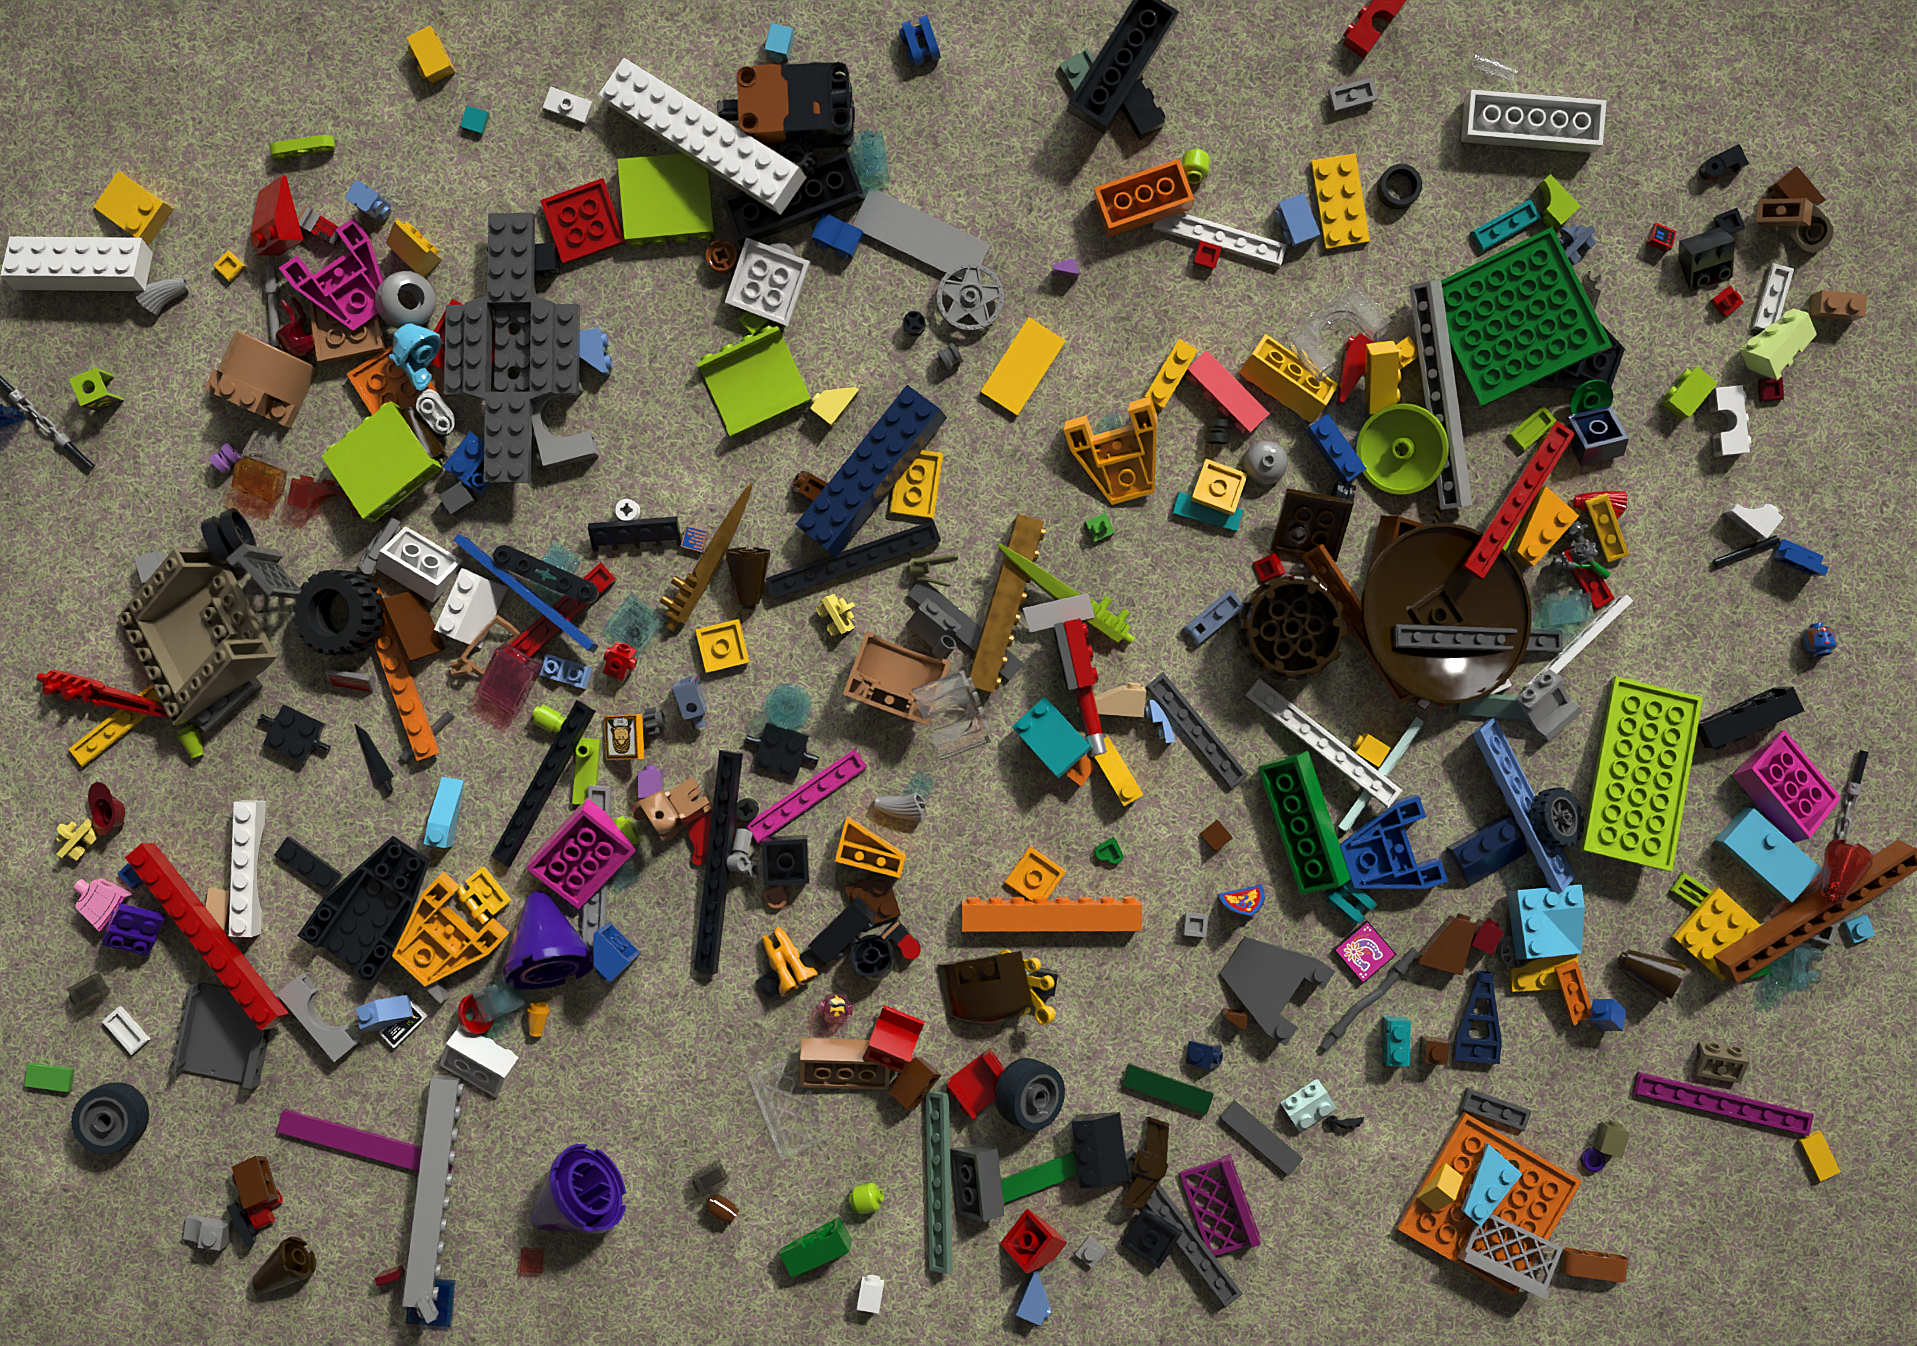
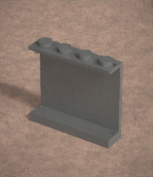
(219, 1037)

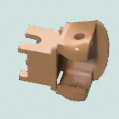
(667, 809)

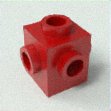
(619, 661)

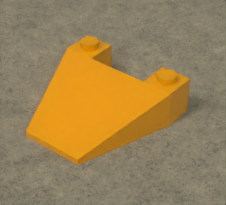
(1120, 459)
(439, 939)

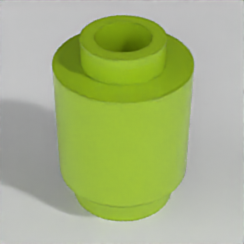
(548, 719)

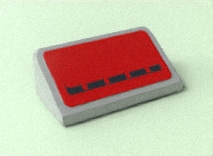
(351, 680)

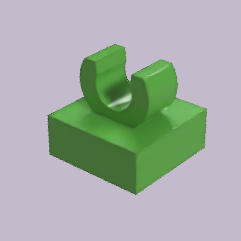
(1099, 527)

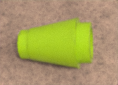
(191, 740)

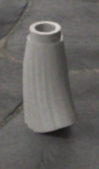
(160, 293)
(905, 807)

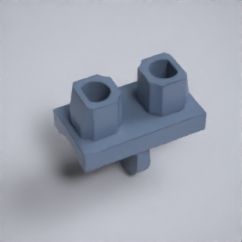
(1576, 237)

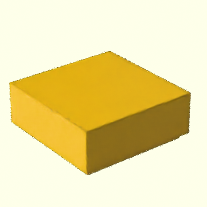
(229, 266)

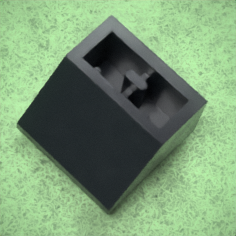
(1707, 258)

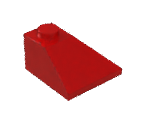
(1032, 1242)

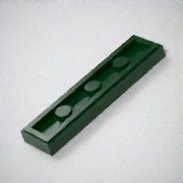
(1167, 1089)

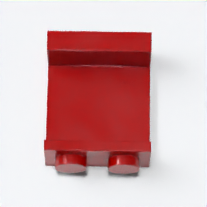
(894, 1039)
(976, 1083)

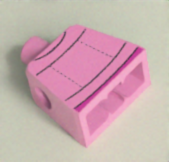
(99, 900)

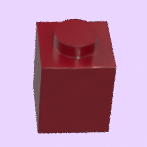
(1486, 936)

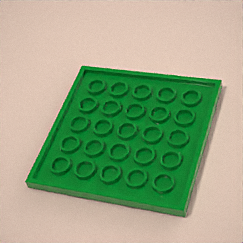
(1520, 318)

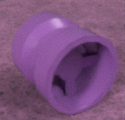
(225, 458)

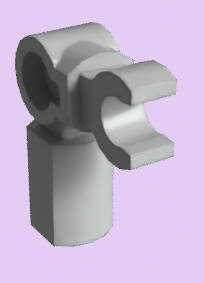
(739, 860)

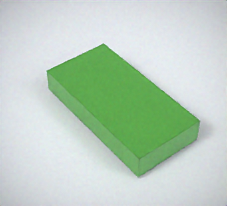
(49, 1077)

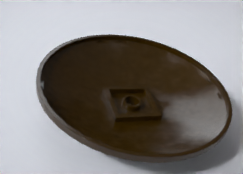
(1426, 574)

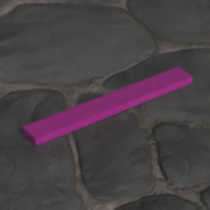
(1723, 1103)
(351, 1139)

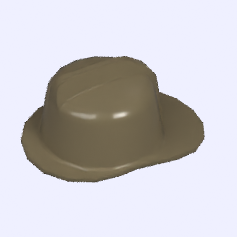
(1817, 235)

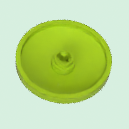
(1402, 448)

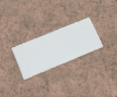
(1058, 611)

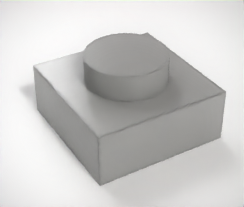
(1195, 924)
(1090, 1251)
(427, 1308)

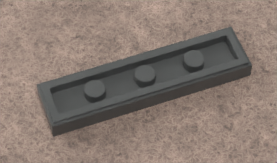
(1261, 1137)

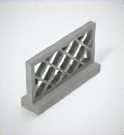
(1510, 1274)

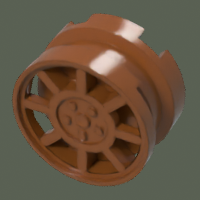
(722, 256)

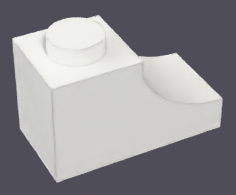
(1758, 521)

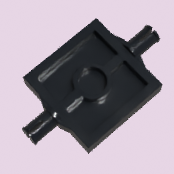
(294, 734)
(781, 750)

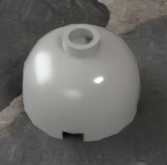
(1265, 462)

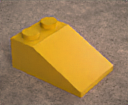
(133, 207)

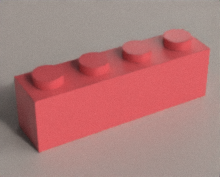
(1226, 392)

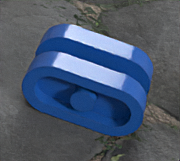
(909, 33)

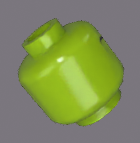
(1196, 165)
(866, 1198)

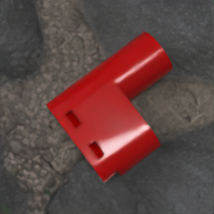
(263, 1216)

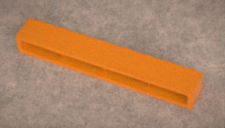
(1051, 915)

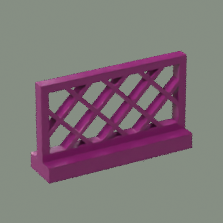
(1238, 1199)

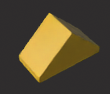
(1441, 1188)

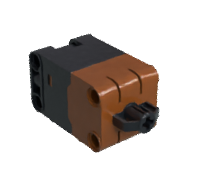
(793, 104)

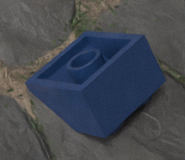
(1597, 435)

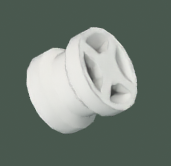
(631, 511)

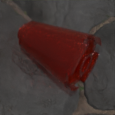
(1843, 869)

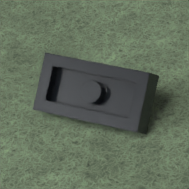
(245, 1230)

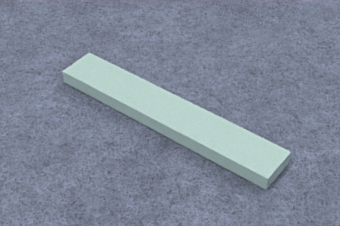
(1385, 770)

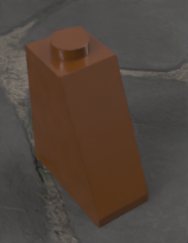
(1449, 945)

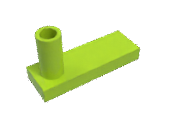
(586, 768)

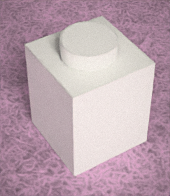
(870, 1294)

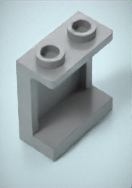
(1548, 705)

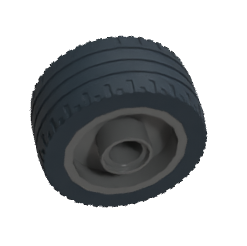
(1029, 1094)
(110, 1117)

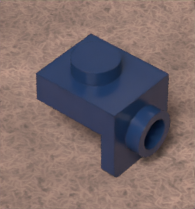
(1204, 1055)

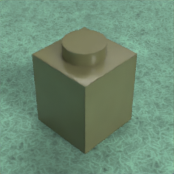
(1611, 1138)

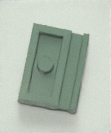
(1076, 68)

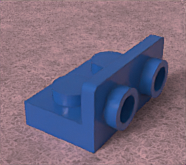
(1800, 558)

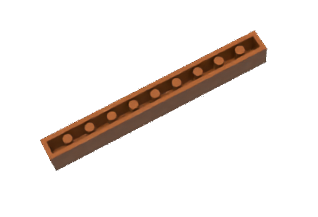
(1813, 915)

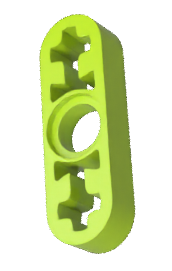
(302, 146)

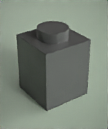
(457, 499)

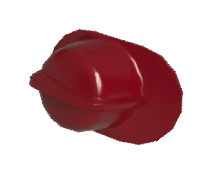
(105, 809)

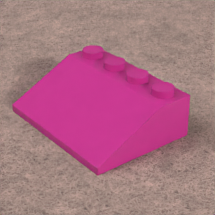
(1787, 787)
(581, 854)

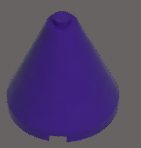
(545, 947)
(580, 1193)

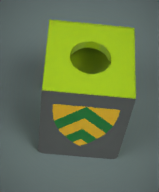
(99, 398)

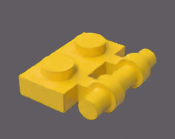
(488, 892)

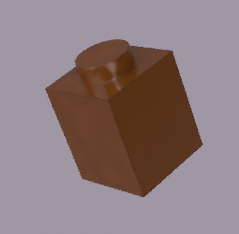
(1434, 1050)

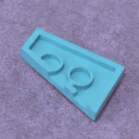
(1491, 1184)

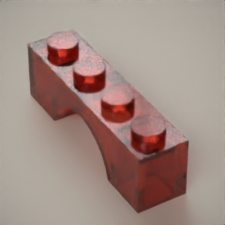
(311, 494)

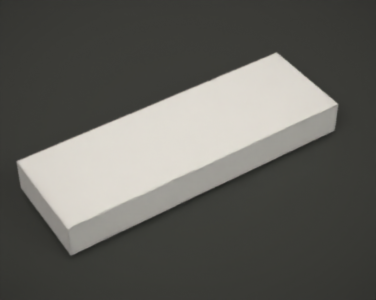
(1772, 296)

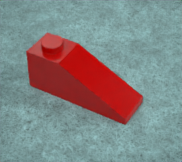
(1352, 365)

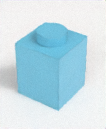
(779, 42)

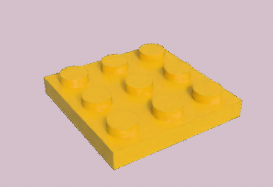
(1713, 928)

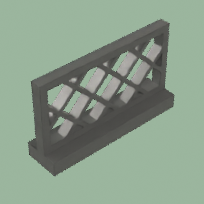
(263, 567)

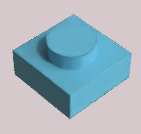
(1859, 928)

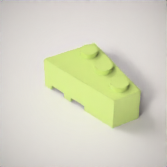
(1778, 344)

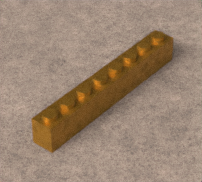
(1004, 605)

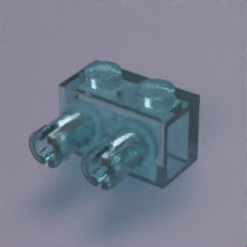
(872, 156)
(1793, 967)

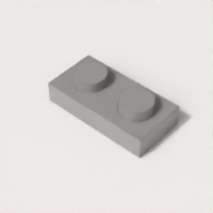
(1353, 95)

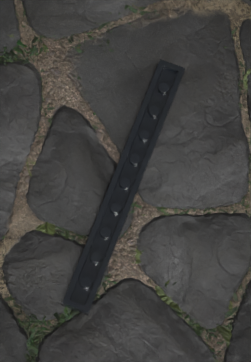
(716, 865)

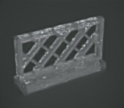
(770, 1114)

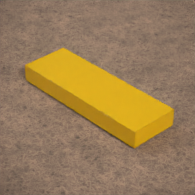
(1607, 527)

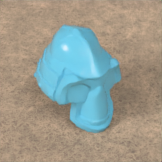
(414, 351)

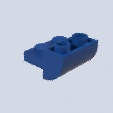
(468, 462)

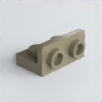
(1721, 1062)

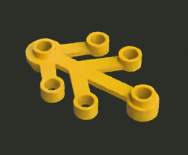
(1043, 1014)

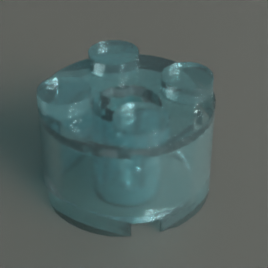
(777, 710)
(498, 999)

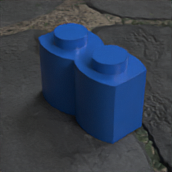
(837, 235)

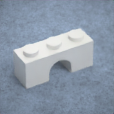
(1731, 403)

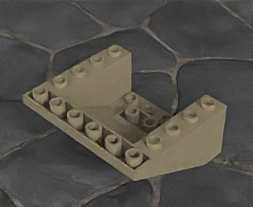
(195, 633)

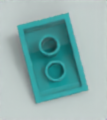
(1051, 737)

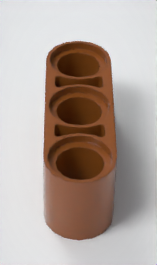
(1594, 1265)

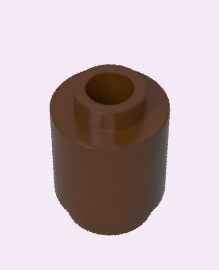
(721, 1209)

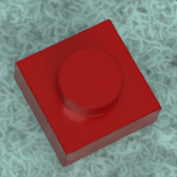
(1207, 255)

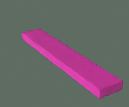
(806, 795)

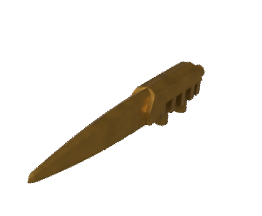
(695, 584)

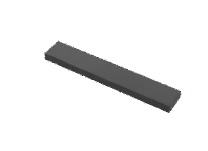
(970, 631)
(1197, 730)

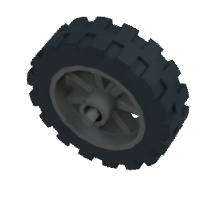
(1557, 818)

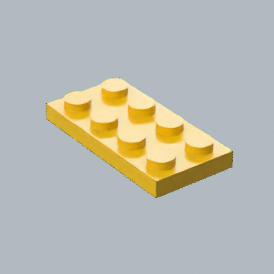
(1340, 201)

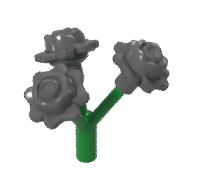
(1582, 553)

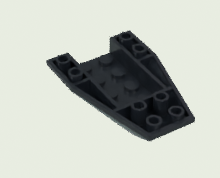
(369, 909)

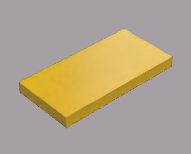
(1023, 366)

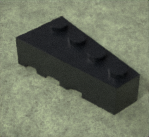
(1749, 716)

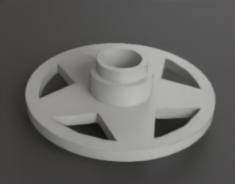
(970, 296)

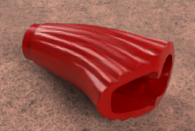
(1617, 498)

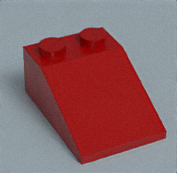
(275, 220)

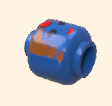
(1819, 640)

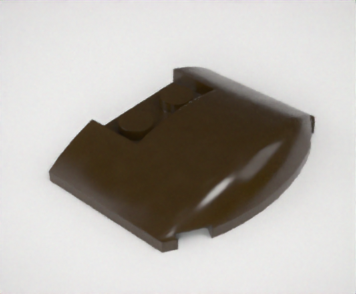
(986, 988)

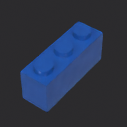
(1335, 449)

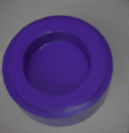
(1593, 1159)

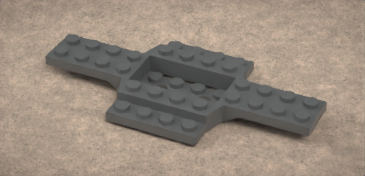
(542, 351)

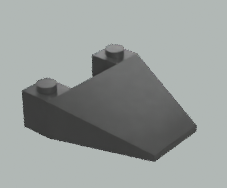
(1266, 979)

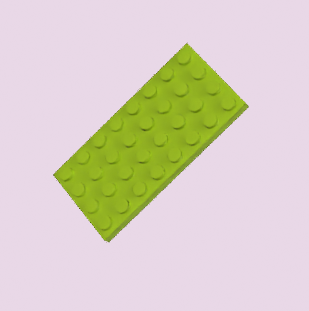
(1642, 774)

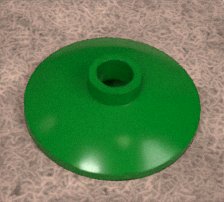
(1599, 395)

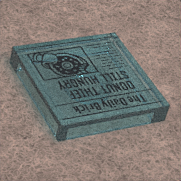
(635, 623)

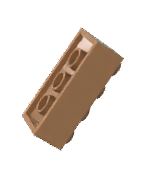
(840, 1065)

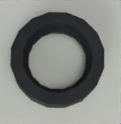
(1406, 170)

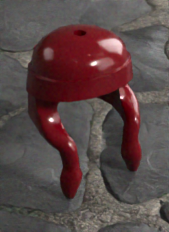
(292, 337)

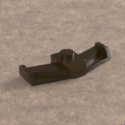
(1149, 1164)

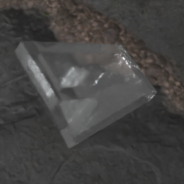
(263, 443)

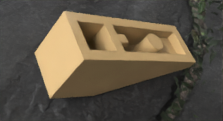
(1122, 701)

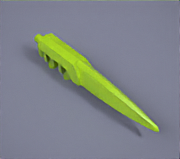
(1105, 621)

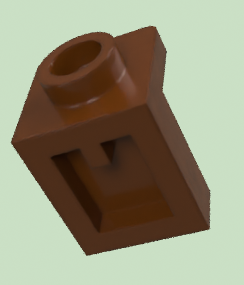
(808, 485)

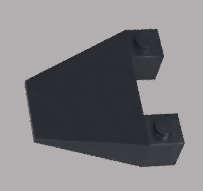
(1598, 367)

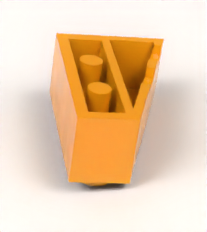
(1542, 527)
(868, 850)

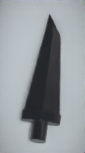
(378, 767)

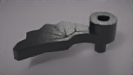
(1346, 1123)

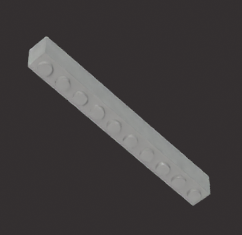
(1441, 388)
(432, 1189)

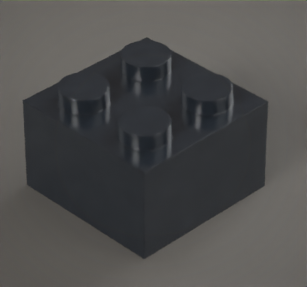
(785, 860)

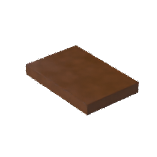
(411, 625)

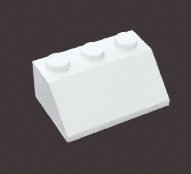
(418, 563)
(470, 607)
(478, 1061)

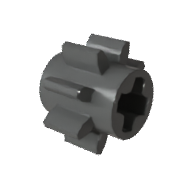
(653, 720)

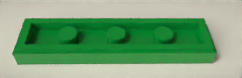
(1039, 1177)

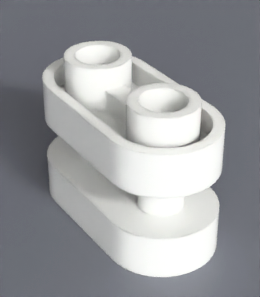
(435, 411)

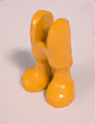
(790, 954)

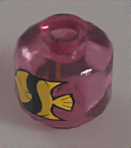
(836, 1008)

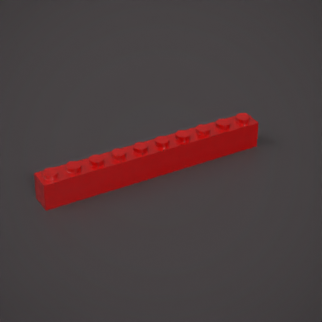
(207, 936)

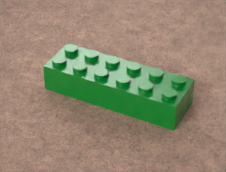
(1304, 823)

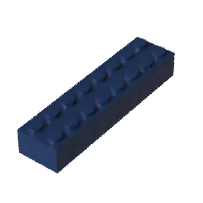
(871, 470)

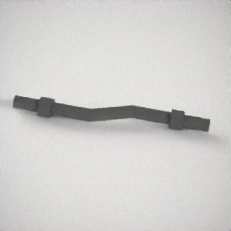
(1338, 1030)

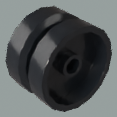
(226, 534)

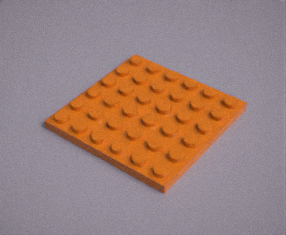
(1532, 1203)

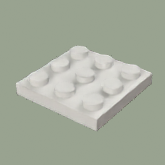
(767, 281)

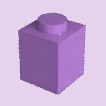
(650, 781)

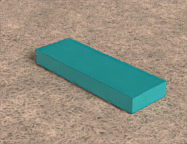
(1505, 225)
(1192, 510)

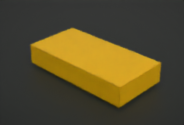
(1819, 1155)

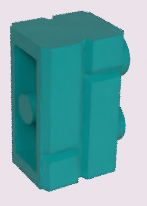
(1396, 1041)

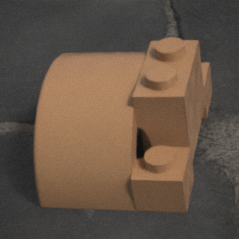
(257, 374)
(893, 676)

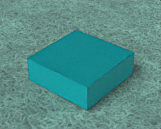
(474, 120)

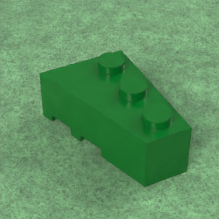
(816, 1248)

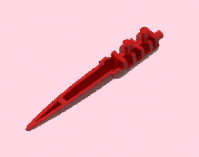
(93, 690)

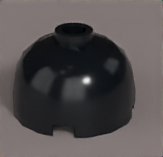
(872, 957)

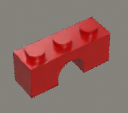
(1362, 35)

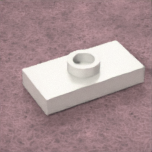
(568, 105)

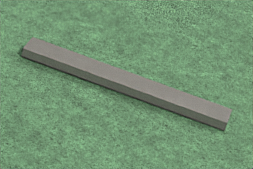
(596, 906)

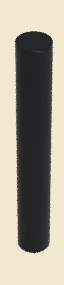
(1740, 553)

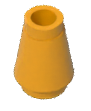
(537, 1017)

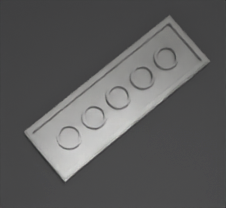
(918, 234)

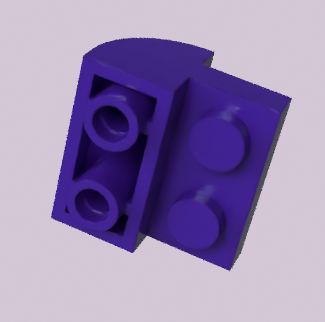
(132, 929)

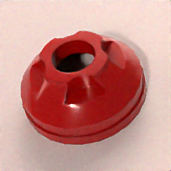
(477, 1024)

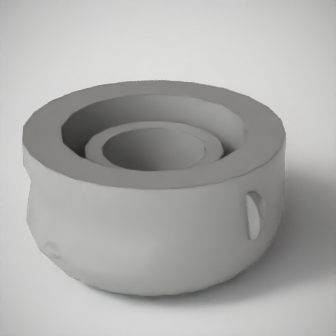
(389, 306)

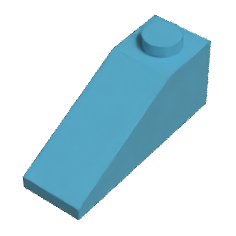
(444, 813)

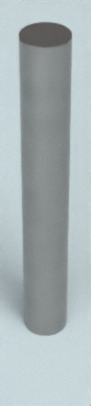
(438, 725)

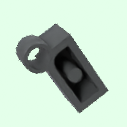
(935, 628)

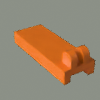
(1573, 991)

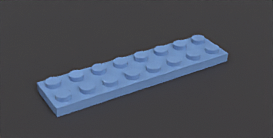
(1519, 797)

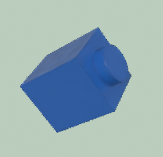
(1608, 1015)

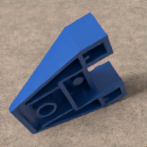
(1381, 853)

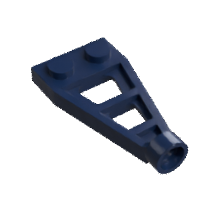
(1479, 1049)

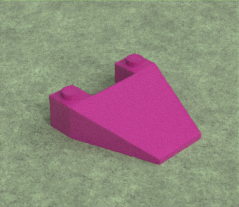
(347, 284)

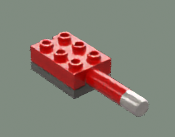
(1080, 678)

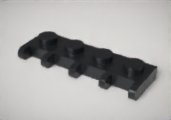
(634, 532)

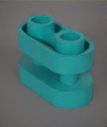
(1353, 914)

